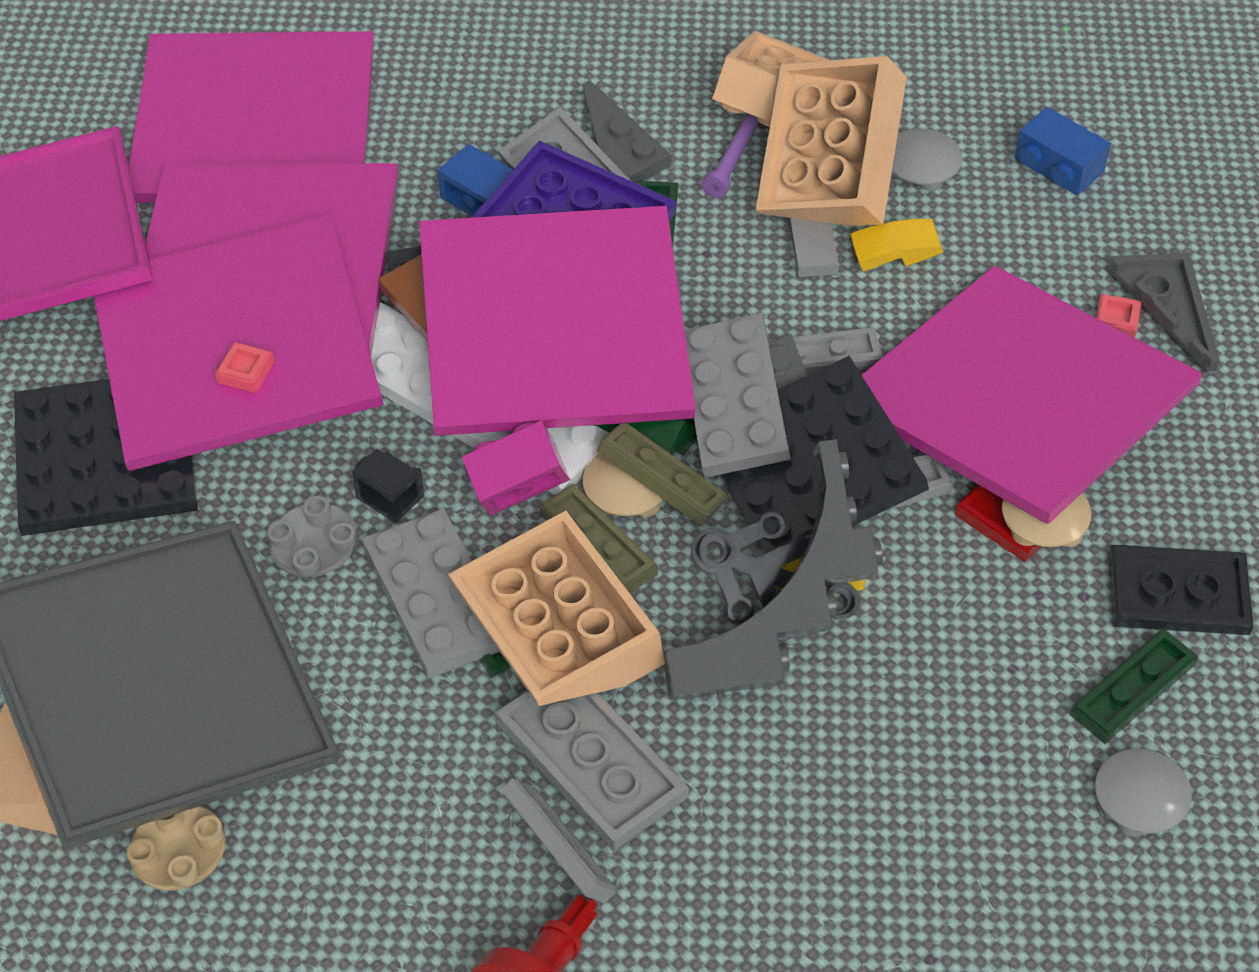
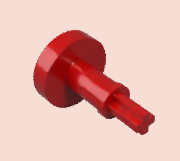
(553, 948)

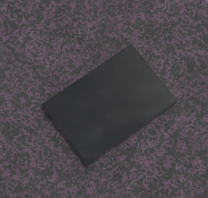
(1180, 590)

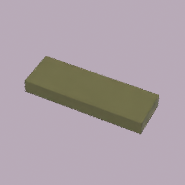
(662, 473)
(620, 553)

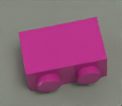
(515, 467)

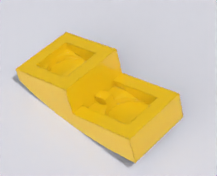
(905, 239)

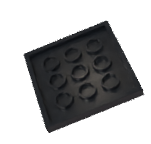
(818, 409)
(75, 466)

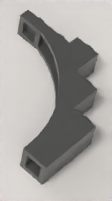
(751, 652)

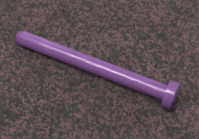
(717, 181)

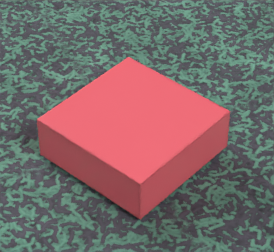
(1119, 313)
(245, 367)

